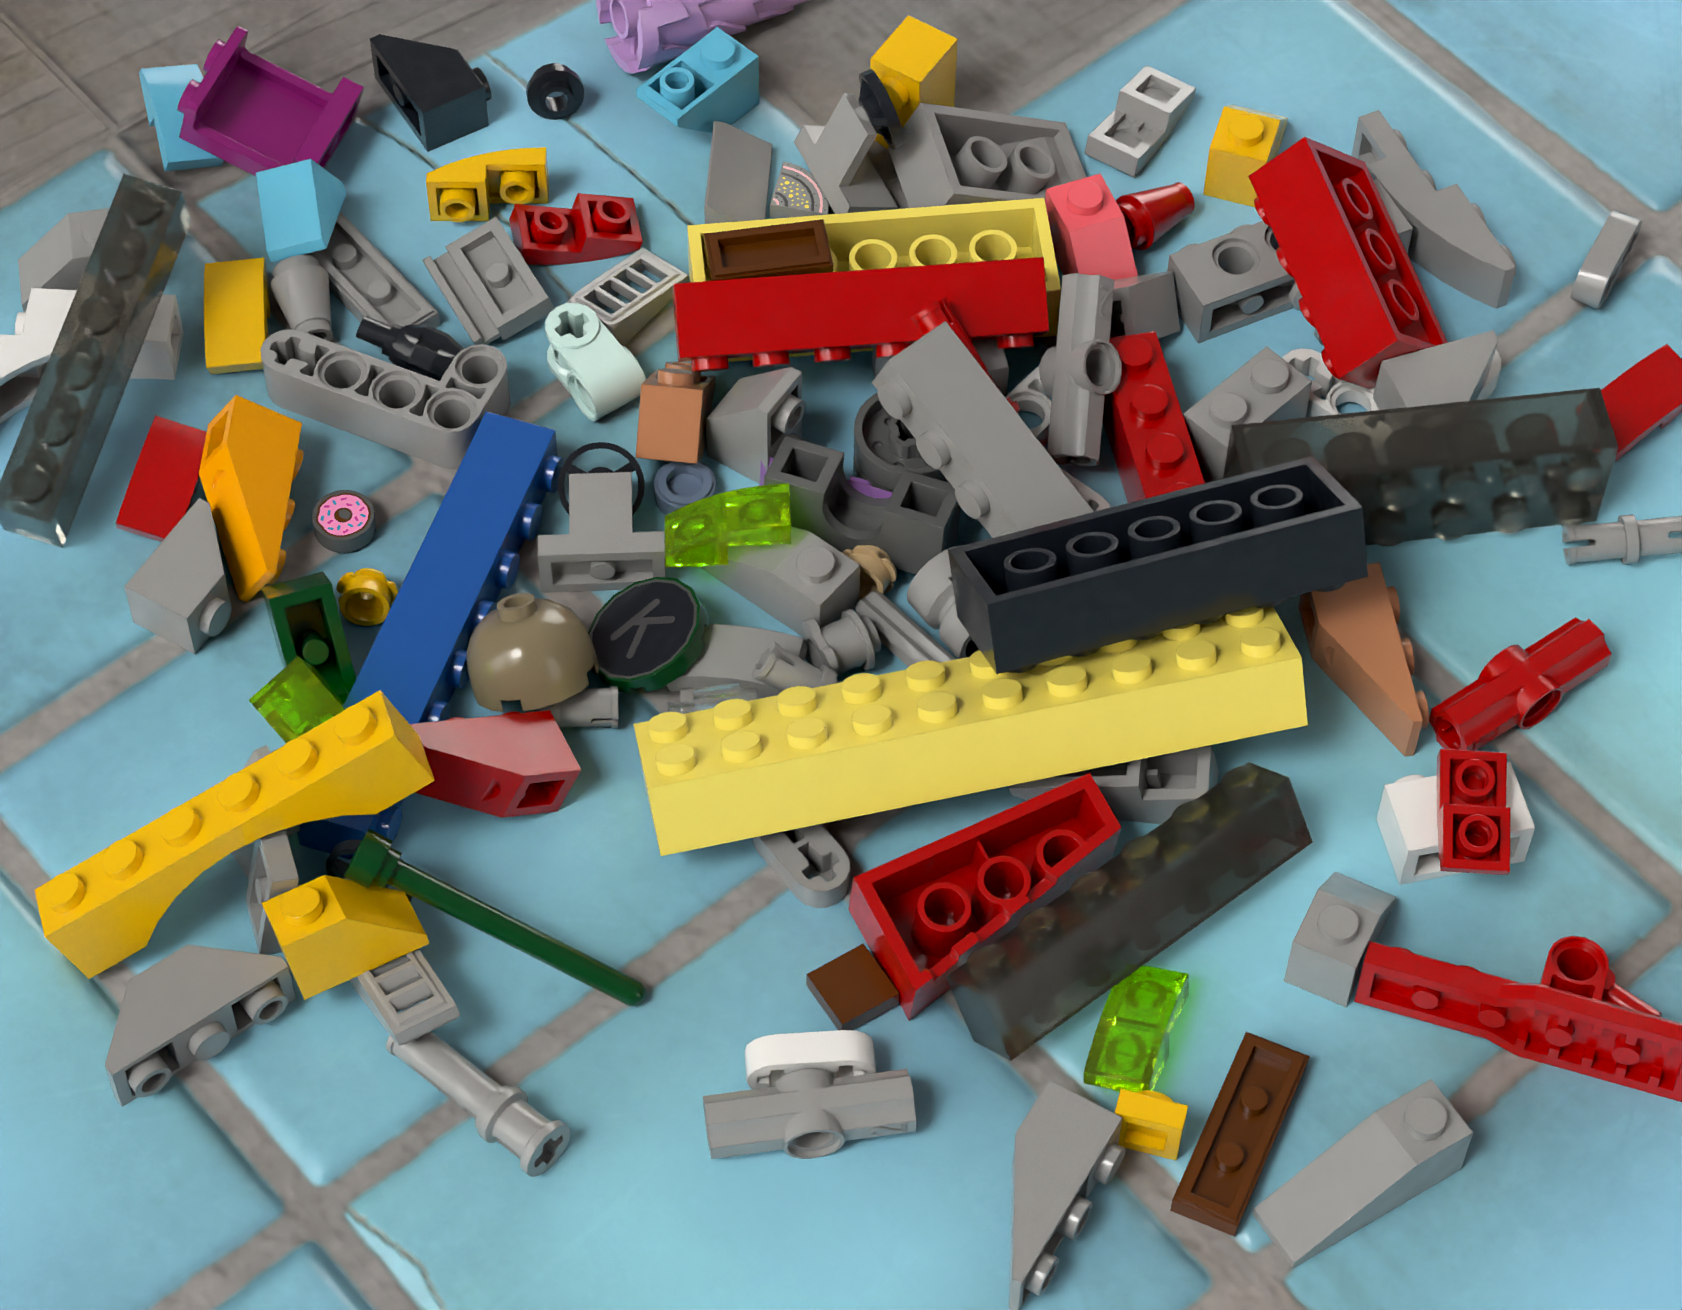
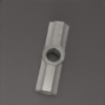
(1080, 369)
(809, 1113)

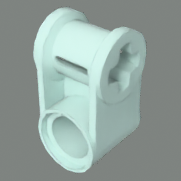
(590, 361)

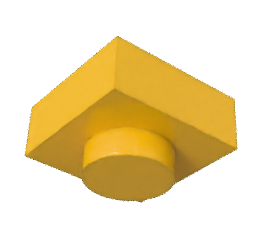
(1151, 1123)

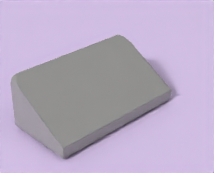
(737, 176)

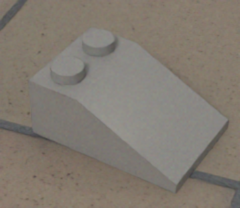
(981, 157)

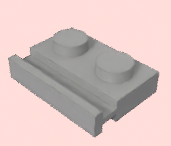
(489, 284)

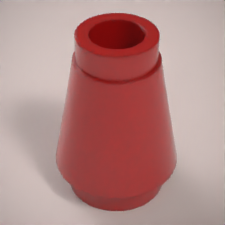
(1154, 212)

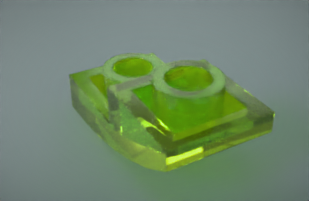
(746, 516)
(1135, 1030)

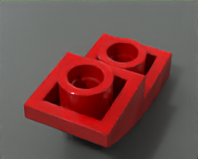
(589, 231)
(1644, 397)
(162, 480)
(1473, 812)

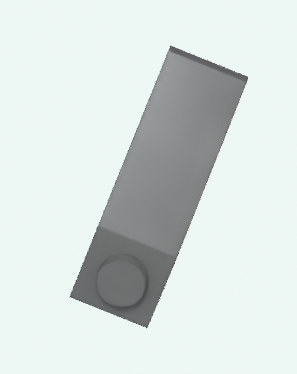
(793, 579)
(1366, 1174)

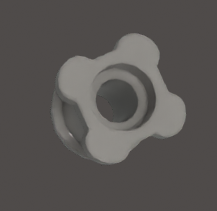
(843, 643)

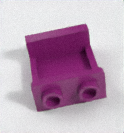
(262, 113)

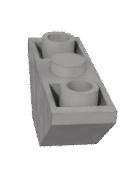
(190, 1012)

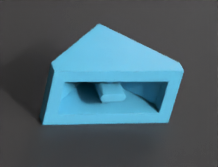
(298, 208)

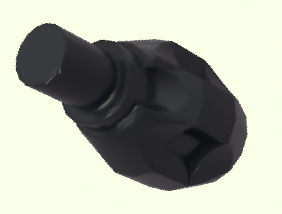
(412, 346)

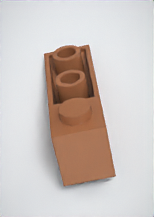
(1360, 648)

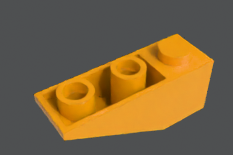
(248, 480)

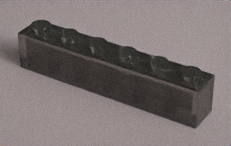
(92, 360)
(1129, 910)

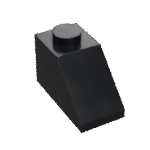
(431, 88)

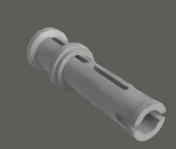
(498, 1111)

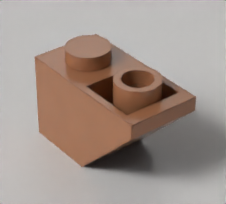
(674, 413)

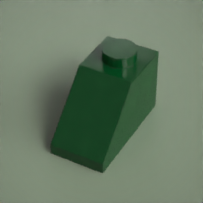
(310, 627)

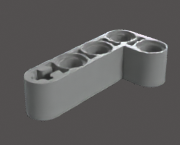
(384, 400)

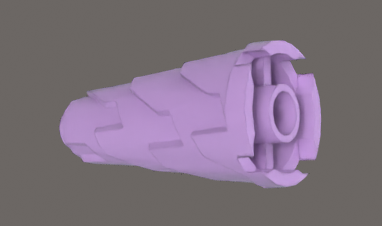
(665, 29)

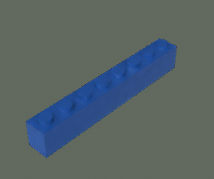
(451, 589)

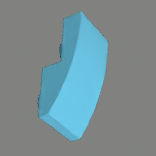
(162, 92)

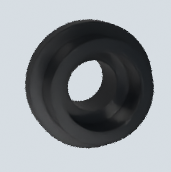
(550, 79)

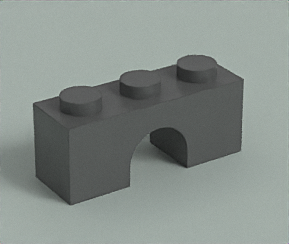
(908, 526)

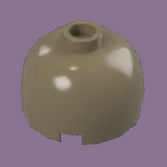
(529, 654)

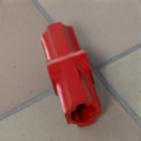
(1520, 686)

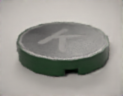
(648, 634)

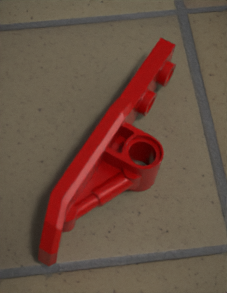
(1566, 1021)

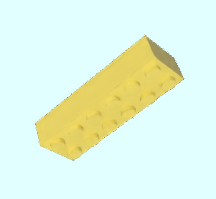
(919, 239)

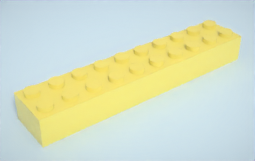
(961, 729)

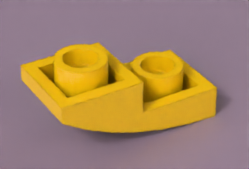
(469, 185)
(235, 314)

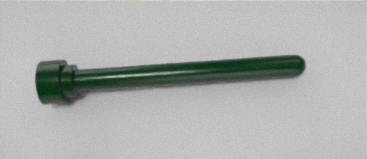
(381, 865)

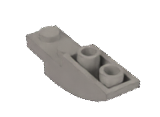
(1447, 230)

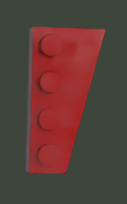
(977, 885)

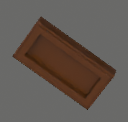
(769, 251)

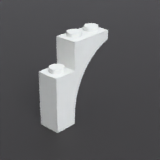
(36, 332)

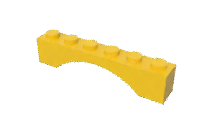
(339, 768)

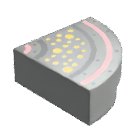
(797, 194)

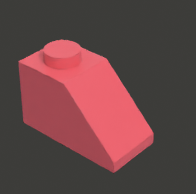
(1089, 229)

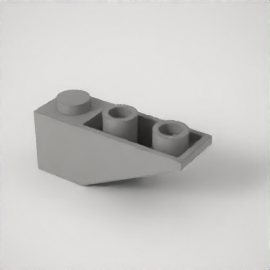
(1055, 1165)

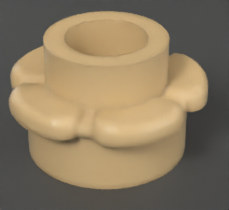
(876, 569)

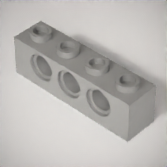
(1240, 277)

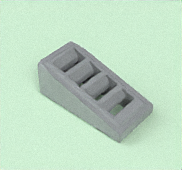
(642, 306)
(401, 985)

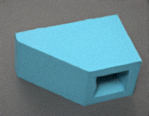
(705, 84)

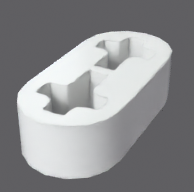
(838, 1052)

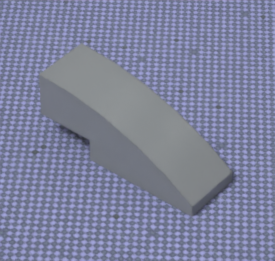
(1143, 788)

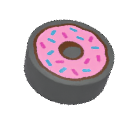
(344, 521)

